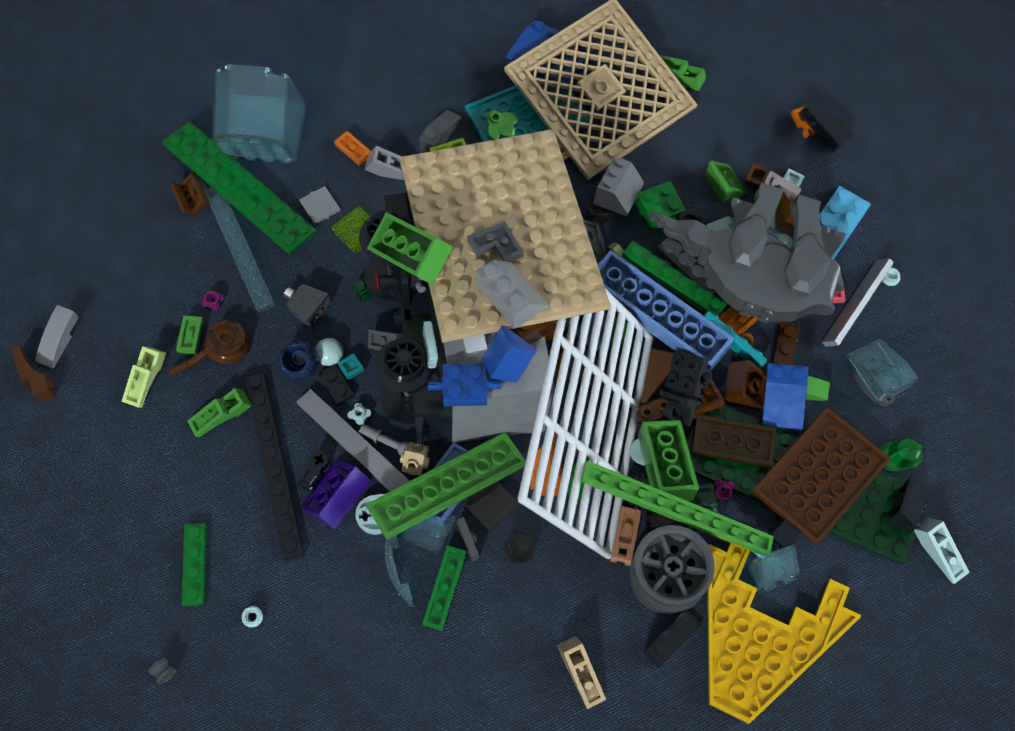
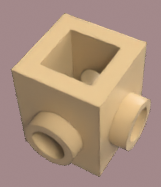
(415, 459)

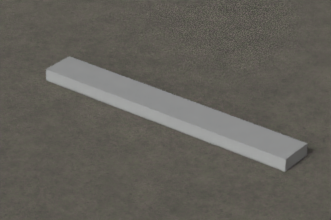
(351, 441)

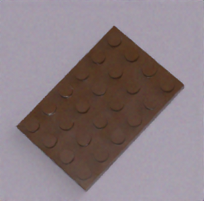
(821, 476)

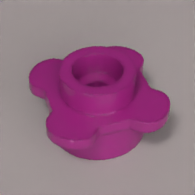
(210, 295)
(727, 493)

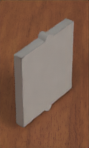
(319, 205)

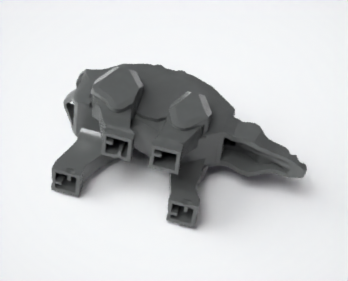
(757, 269)

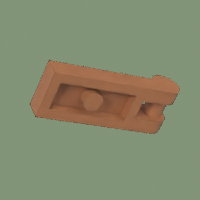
(626, 535)

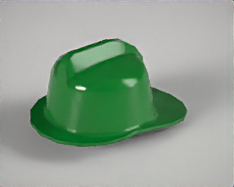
(904, 454)

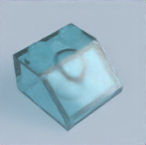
(775, 568)

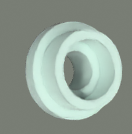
(246, 614)

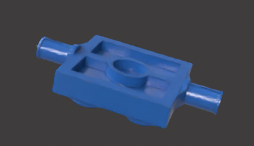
(464, 385)

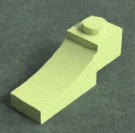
(142, 376)

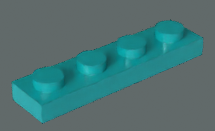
(739, 344)

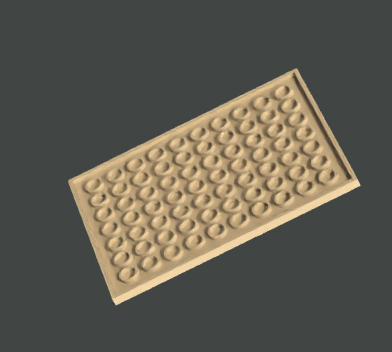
(494, 182)

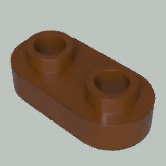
(655, 410)

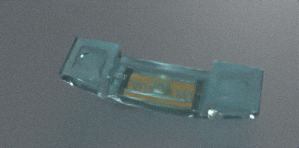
(402, 589)

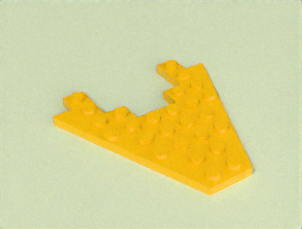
(754, 654)

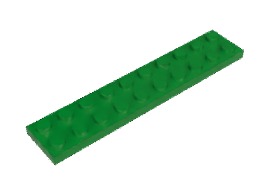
(239, 188)

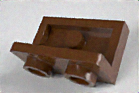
(190, 195)

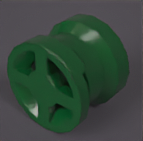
(361, 289)

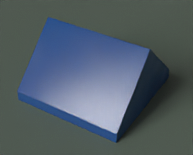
(508, 356)

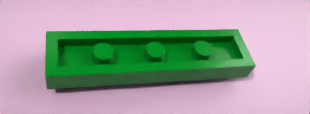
(194, 565)
(444, 588)

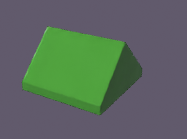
(724, 181)

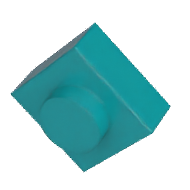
(350, 366)

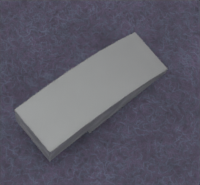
(56, 336)

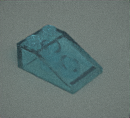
(882, 369)

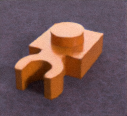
(799, 121)

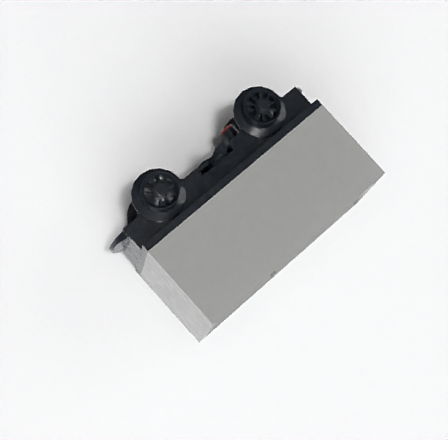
(405, 369)

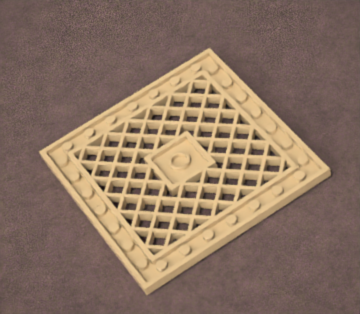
(600, 88)

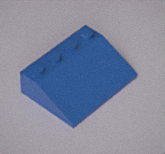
(536, 34)

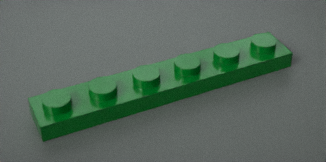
(673, 279)

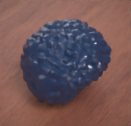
(298, 360)

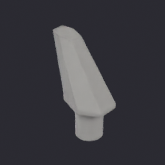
(417, 283)

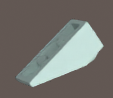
(942, 549)

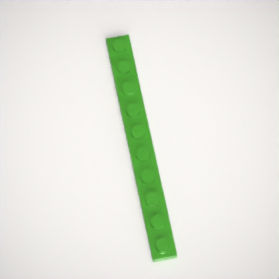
(676, 508)

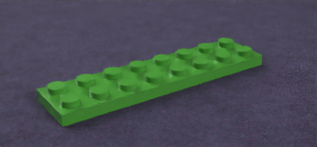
(445, 485)

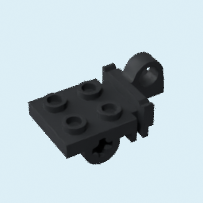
(685, 380)

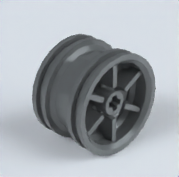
(652, 592)

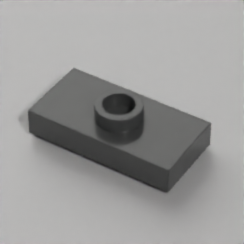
(468, 538)

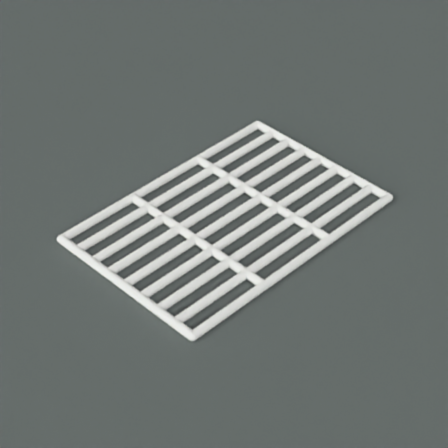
(572, 439)

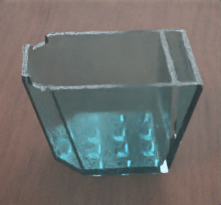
(257, 114)

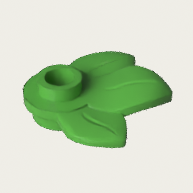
(502, 126)

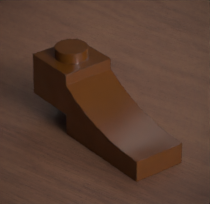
(40, 384)

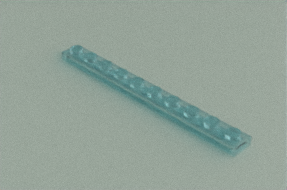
(239, 249)

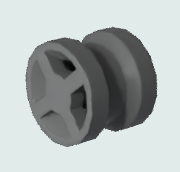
(162, 671)

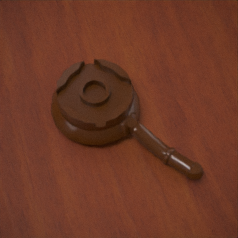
(224, 344)

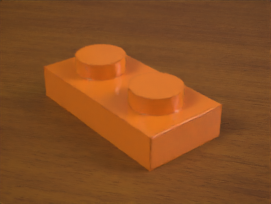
(352, 148)

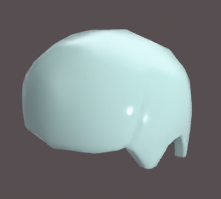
(329, 351)

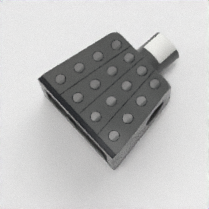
(307, 304)

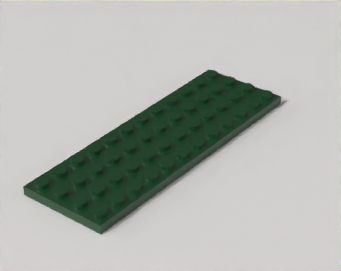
(861, 524)

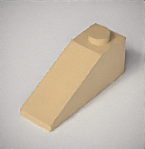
(581, 671)

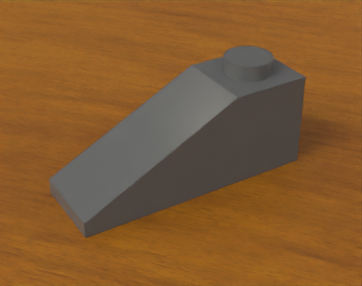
(439, 130)

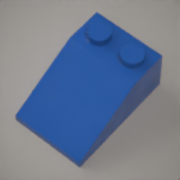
(785, 396)

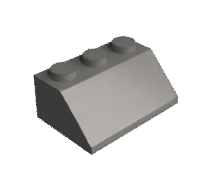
(619, 187)
(509, 292)

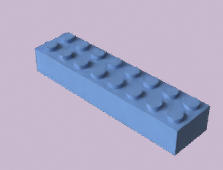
(663, 312)

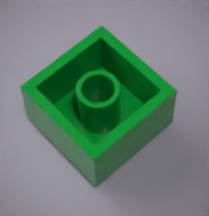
(659, 199)

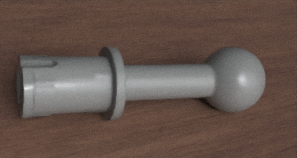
(377, 436)

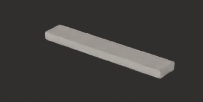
(857, 302)

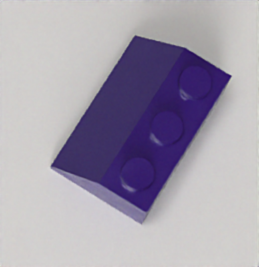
(336, 494)

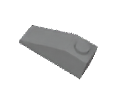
(384, 163)

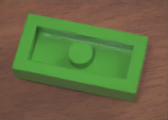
(189, 334)

